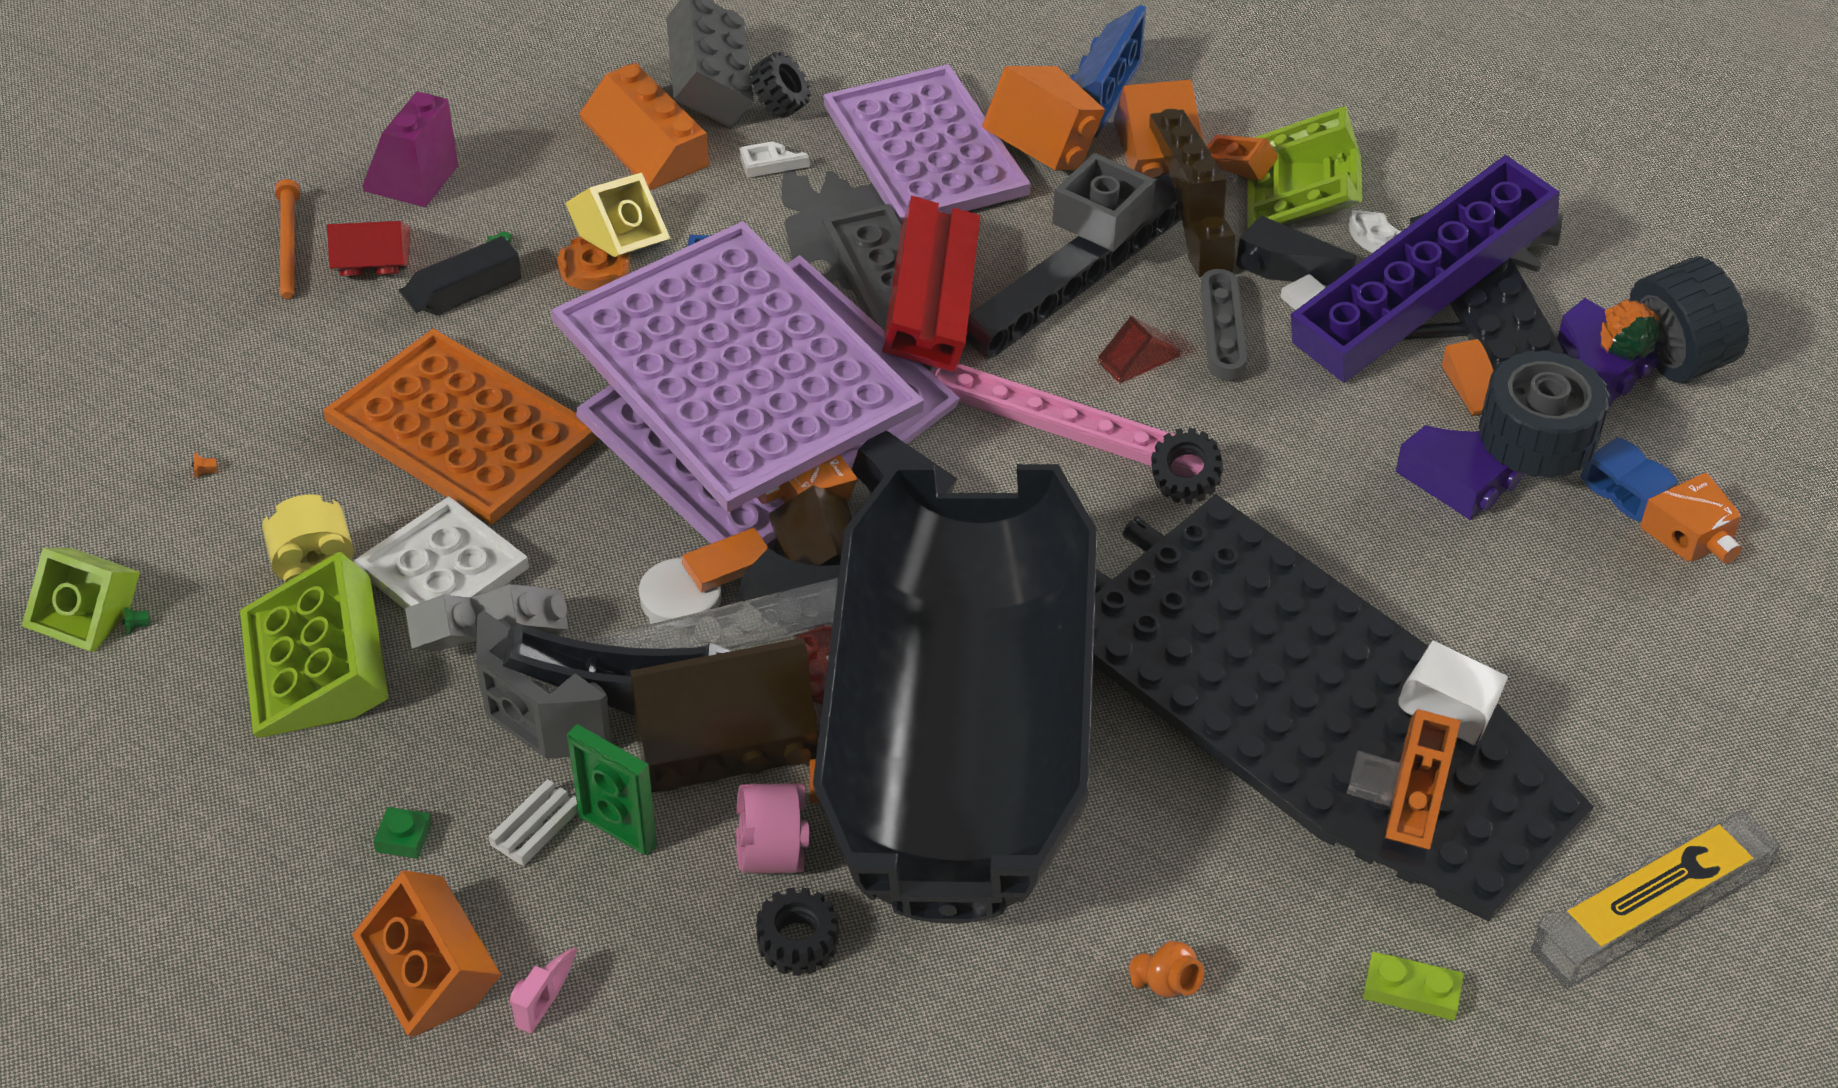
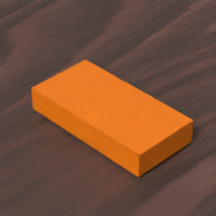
(724, 559)

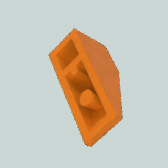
(1422, 778)

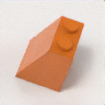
(1044, 115)
(1133, 120)

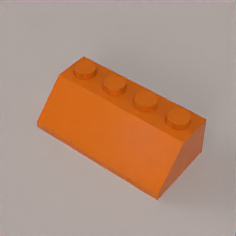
(645, 127)

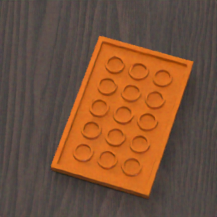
(461, 425)

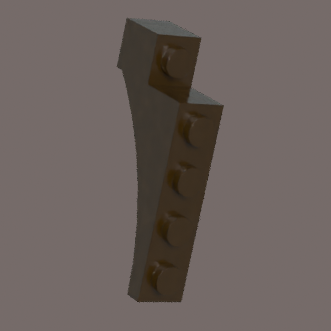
(1198, 190)

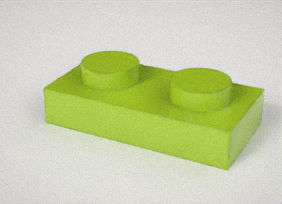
(1413, 985)

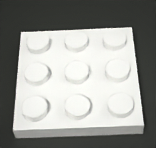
(442, 555)

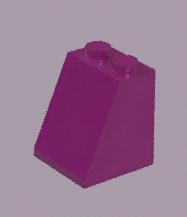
(414, 152)

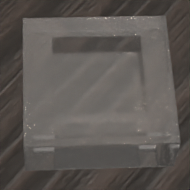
(1373, 778)

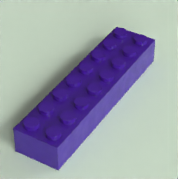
(1424, 268)

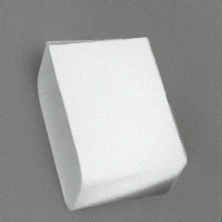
(1455, 688)

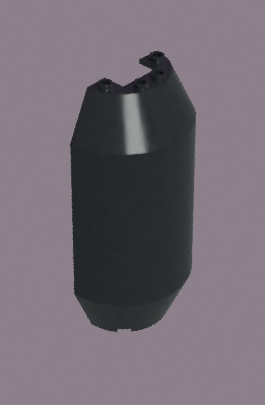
(952, 694)

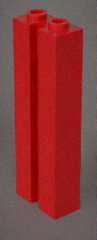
(932, 285)

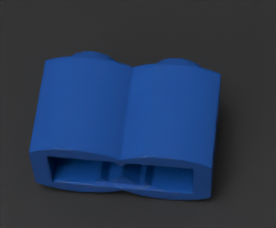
(1626, 477)

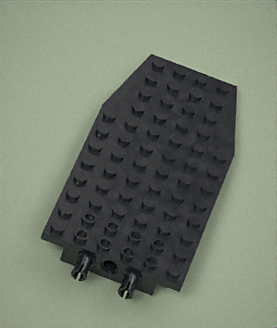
(1294, 677)

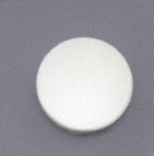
(670, 592)

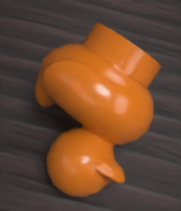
(1169, 971)

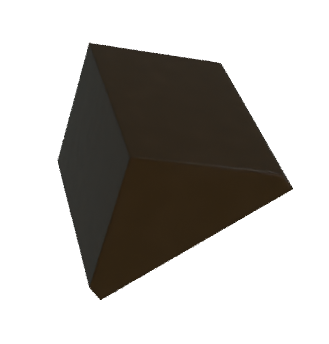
(812, 527)

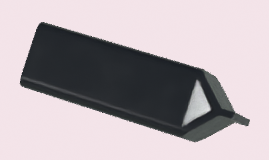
(463, 277)

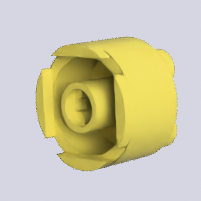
(305, 534)

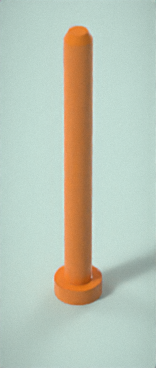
(287, 192)

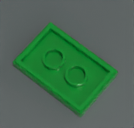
(612, 789)

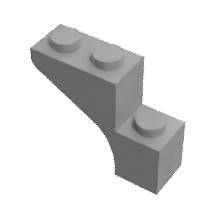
(453, 619)

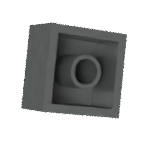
(1103, 201)

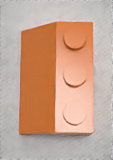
(425, 952)

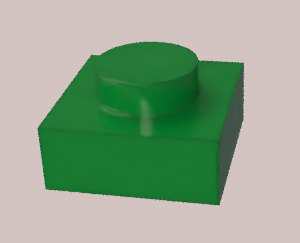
(402, 832)

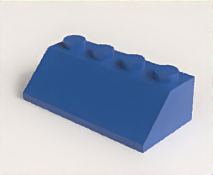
(1112, 60)

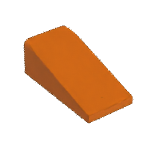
(1243, 155)
(1469, 372)

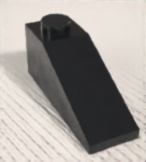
(1288, 254)

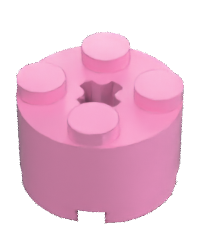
(771, 828)

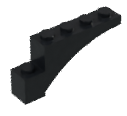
(558, 658)

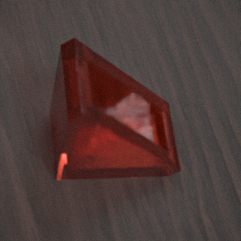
(1136, 350)

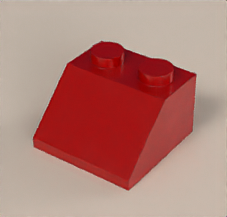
(368, 246)

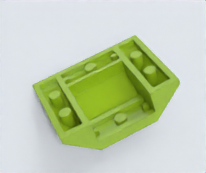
(1313, 170)

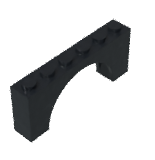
(873, 460)

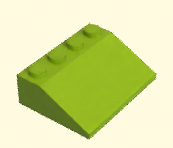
(313, 650)

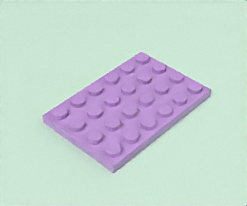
(926, 141)

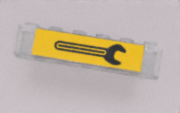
(1653, 898)

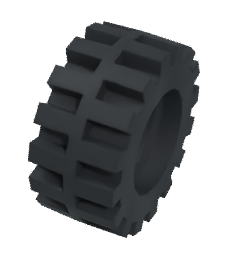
(780, 85)
(1187, 444)
(797, 909)

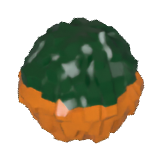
(1630, 330)

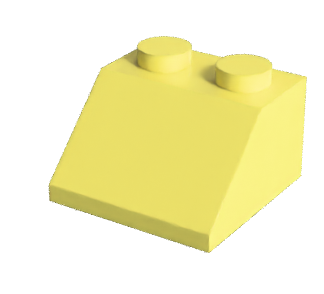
(618, 216)

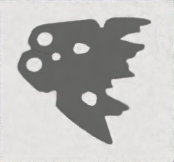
(805, 228)

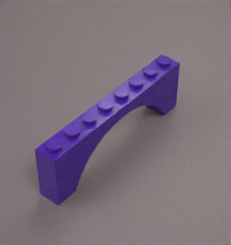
(1457, 465)

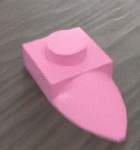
(537, 992)

